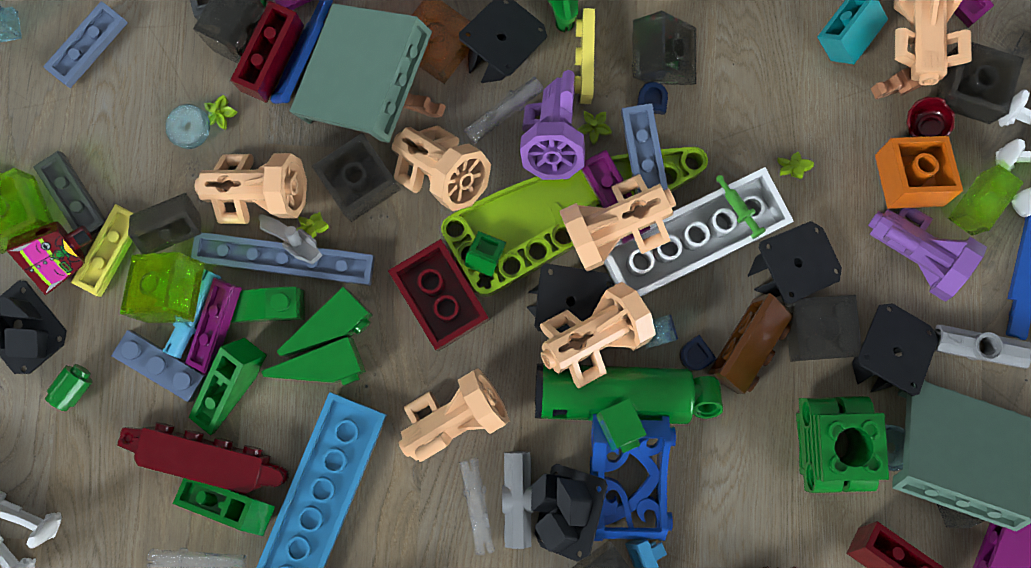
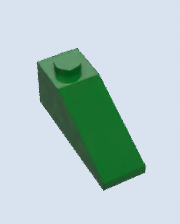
(270, 305)
(333, 321)
(329, 363)
(226, 383)
(225, 506)

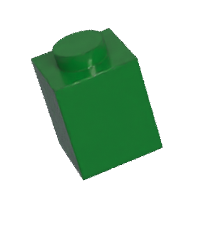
(621, 426)

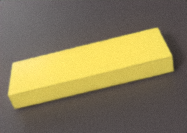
(105, 253)

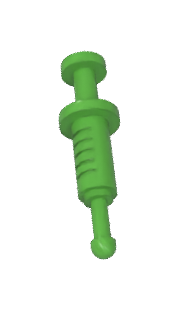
(739, 206)

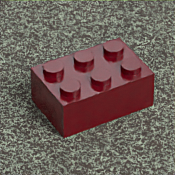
(438, 295)

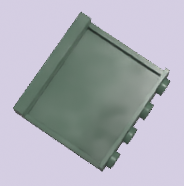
(362, 70)
(967, 456)

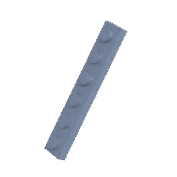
(273, 258)

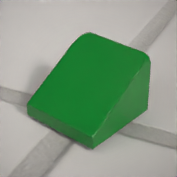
(484, 253)

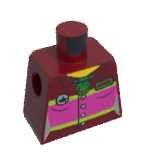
(49, 253)

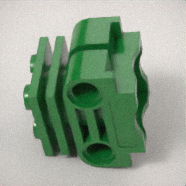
(818, 428)

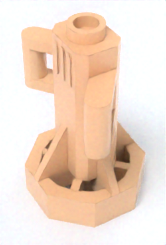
(929, 39)
(455, 172)
(275, 186)
(599, 229)
(616, 322)
(472, 408)

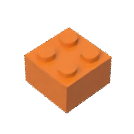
(918, 172)

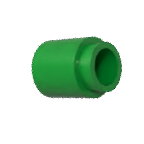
(68, 387)

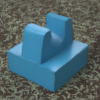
(644, 553)

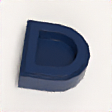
(656, 94)
(696, 354)

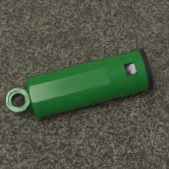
(651, 391)

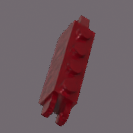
(201, 459)

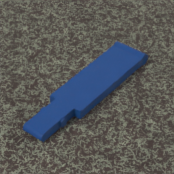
(301, 54)
(1020, 288)

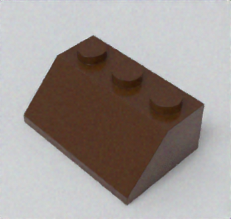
(751, 344)

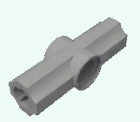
(997, 348)
(517, 499)

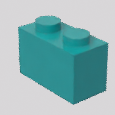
(852, 30)

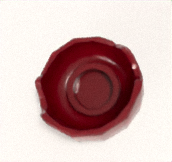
(930, 118)

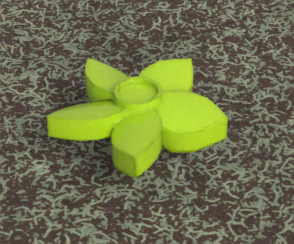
(220, 111)
(595, 126)
(795, 166)
(313, 225)

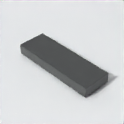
(69, 193)

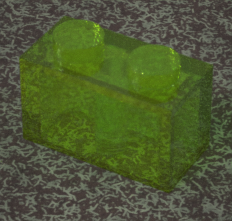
(985, 200)

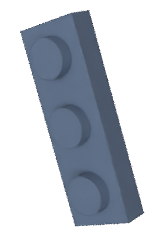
(85, 44)
(643, 145)
(159, 366)

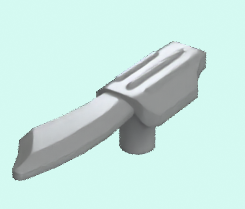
(296, 241)

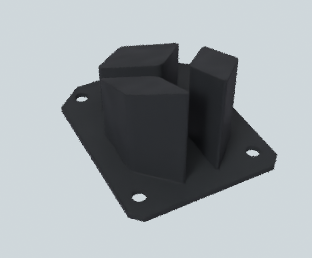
(502, 37)
(798, 263)
(565, 281)
(38, 334)
(890, 334)
(567, 510)

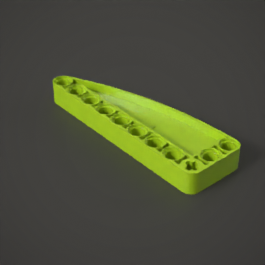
(530, 216)

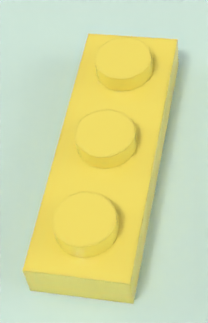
(585, 56)

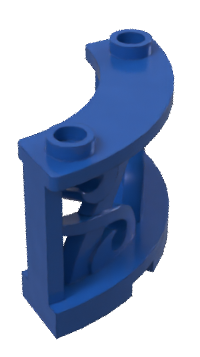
(639, 500)

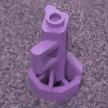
(551, 144)
(943, 261)

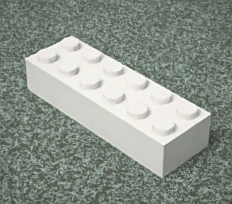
(699, 235)

